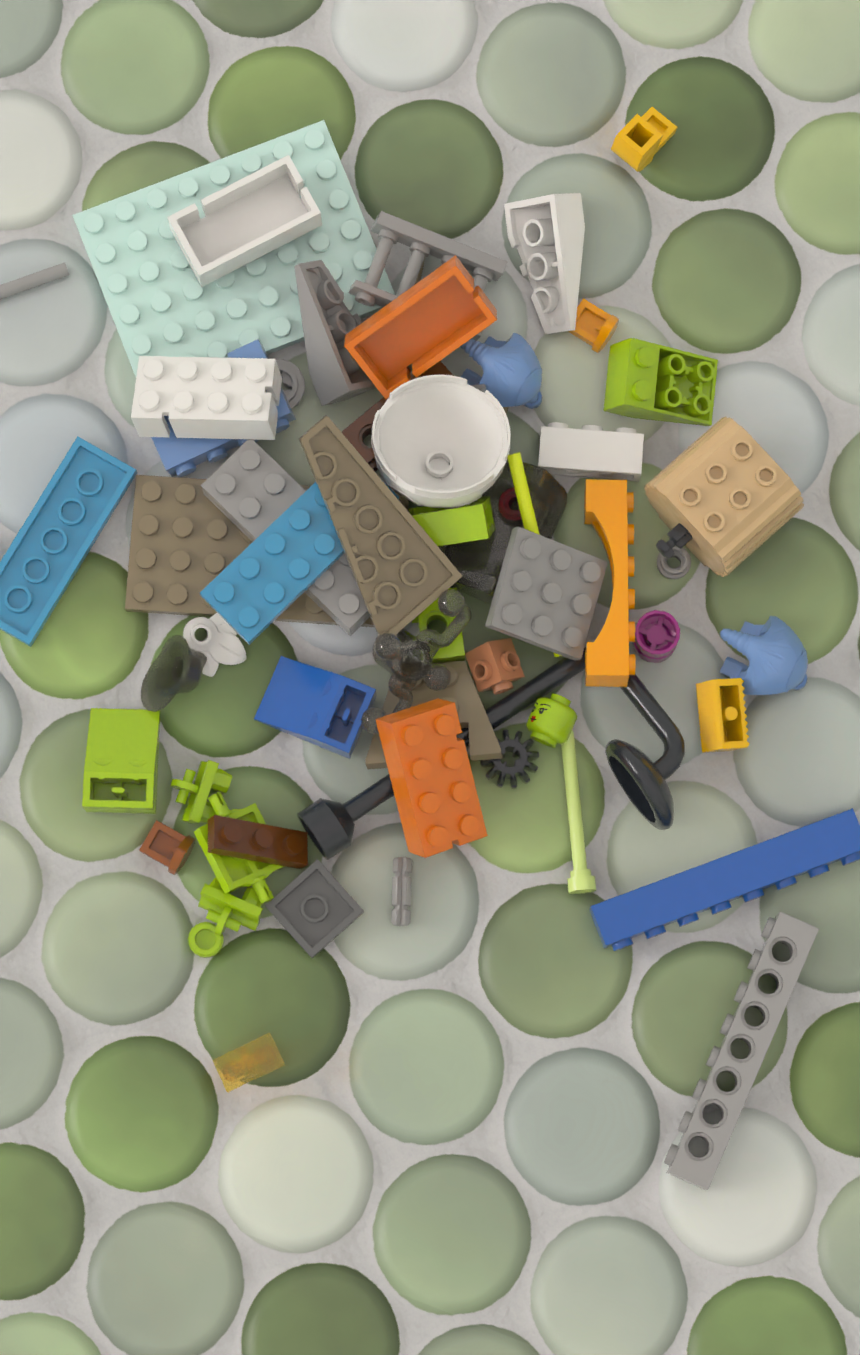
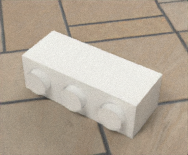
(591, 452)

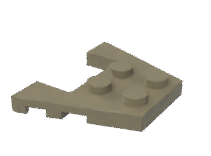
(470, 711)

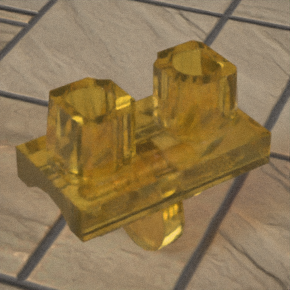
(248, 1062)

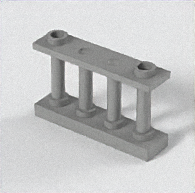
(421, 244)

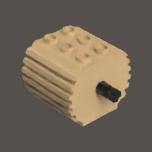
(722, 498)

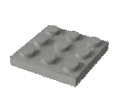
(546, 593)

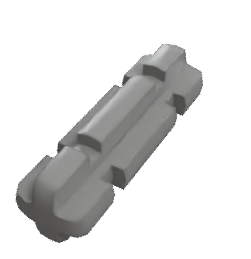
(401, 891)

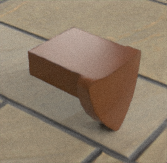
(167, 847)

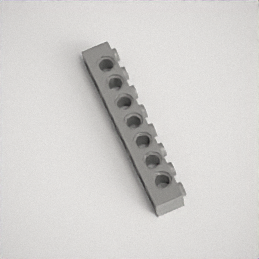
(799, 939)

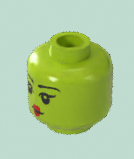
(551, 720)

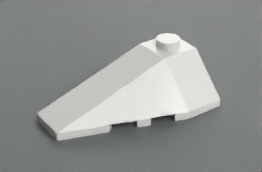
(550, 245)

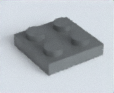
(314, 908)

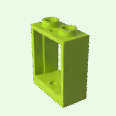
(456, 524)

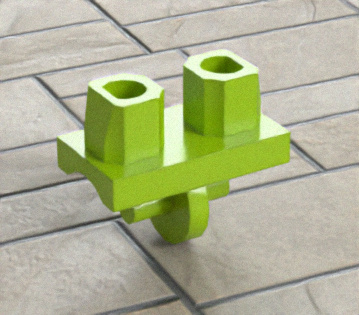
(207, 778)
(229, 910)

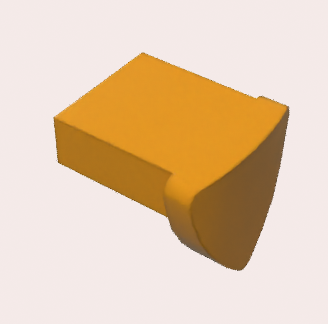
(594, 325)

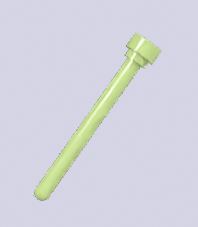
(581, 878)

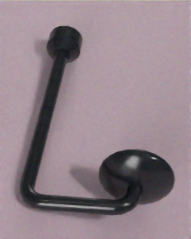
(643, 781)

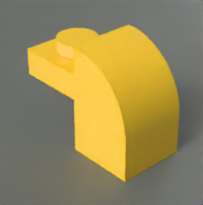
(643, 138)

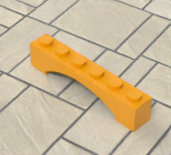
(606, 510)

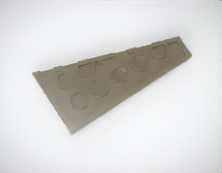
(386, 548)

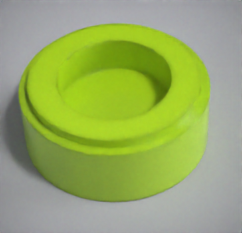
(204, 940)

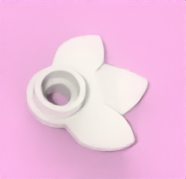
(220, 644)

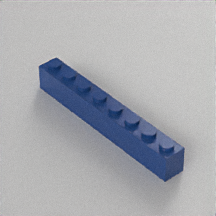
(727, 879)

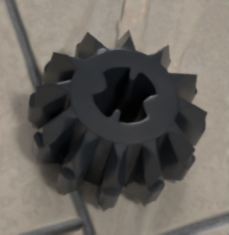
(520, 765)

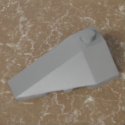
(324, 328)

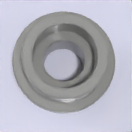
(675, 573)

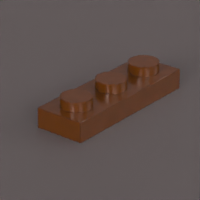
(257, 842)

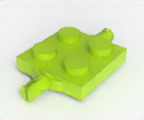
(233, 871)

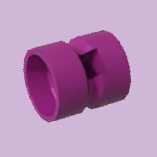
(656, 636)

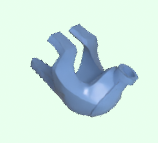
(509, 369)
(774, 656)

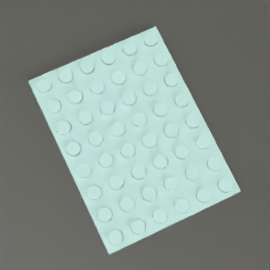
(158, 296)

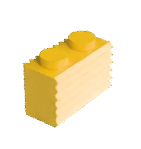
(722, 715)

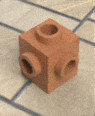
(495, 666)

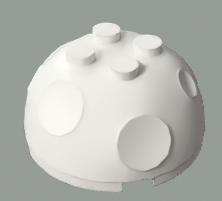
(440, 441)

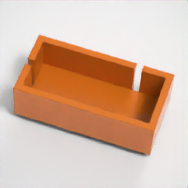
(420, 327)
(431, 777)

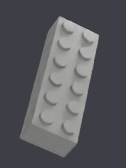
(253, 494)

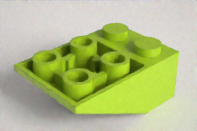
(660, 383)
(121, 761)

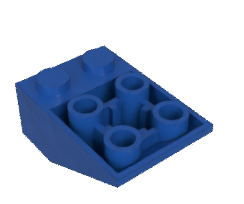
(316, 706)

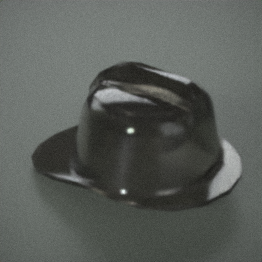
(173, 672)

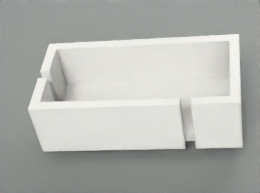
(245, 221)
(207, 397)

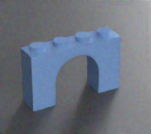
(183, 454)

